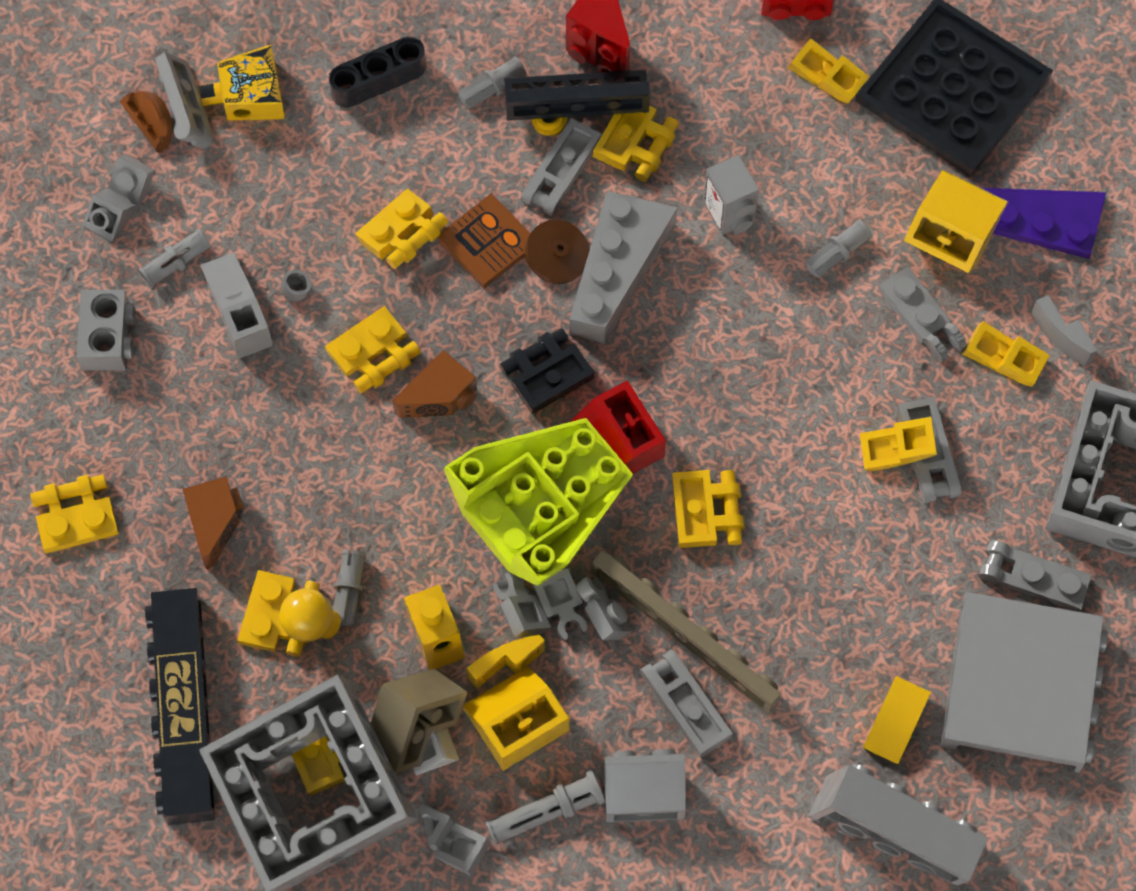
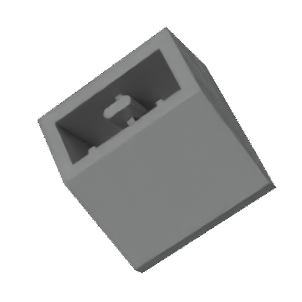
(645, 786)

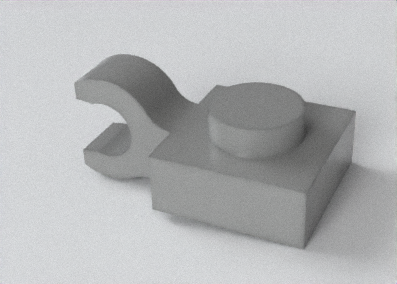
(521, 610)

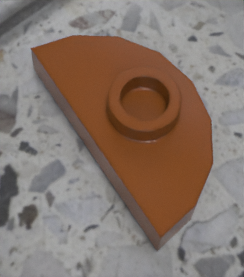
(151, 117)

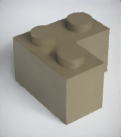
(411, 711)

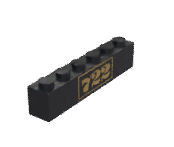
(181, 706)

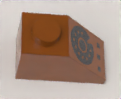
(437, 390)
(213, 516)

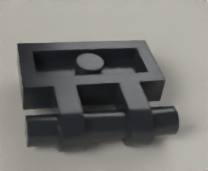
(552, 378)

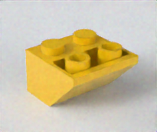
(956, 221)
(517, 717)

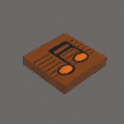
(486, 240)

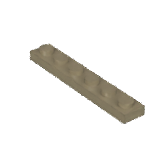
(675, 621)

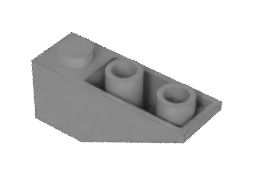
(237, 305)

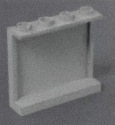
(1024, 680)

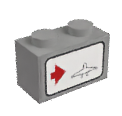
(731, 196)

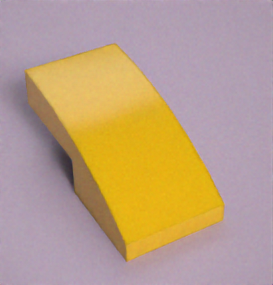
(833, 75)
(1010, 357)
(898, 445)
(514, 654)
(896, 719)

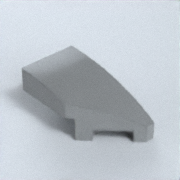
(453, 842)

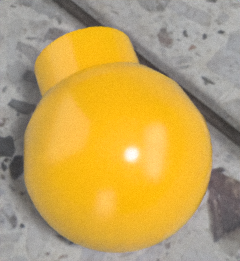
(308, 616)

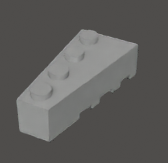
(619, 257)
(899, 823)

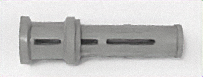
(563, 802)

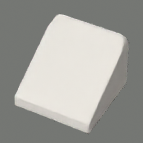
(438, 753)

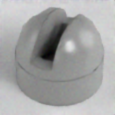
(292, 280)

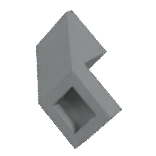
(115, 205)

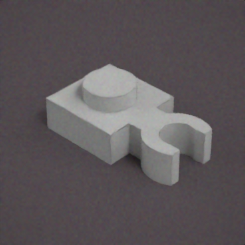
(559, 598)
(605, 613)

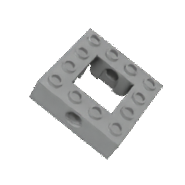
(1103, 418)
(238, 771)

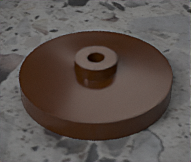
(557, 251)

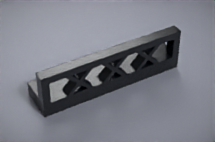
(576, 100)

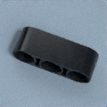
(386, 59)

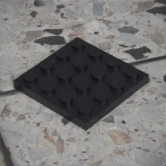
(954, 86)

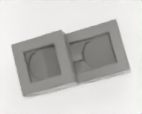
(1070, 338)

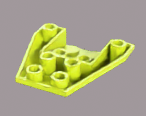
(538, 495)

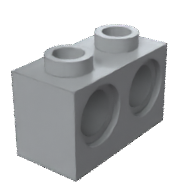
(98, 331)

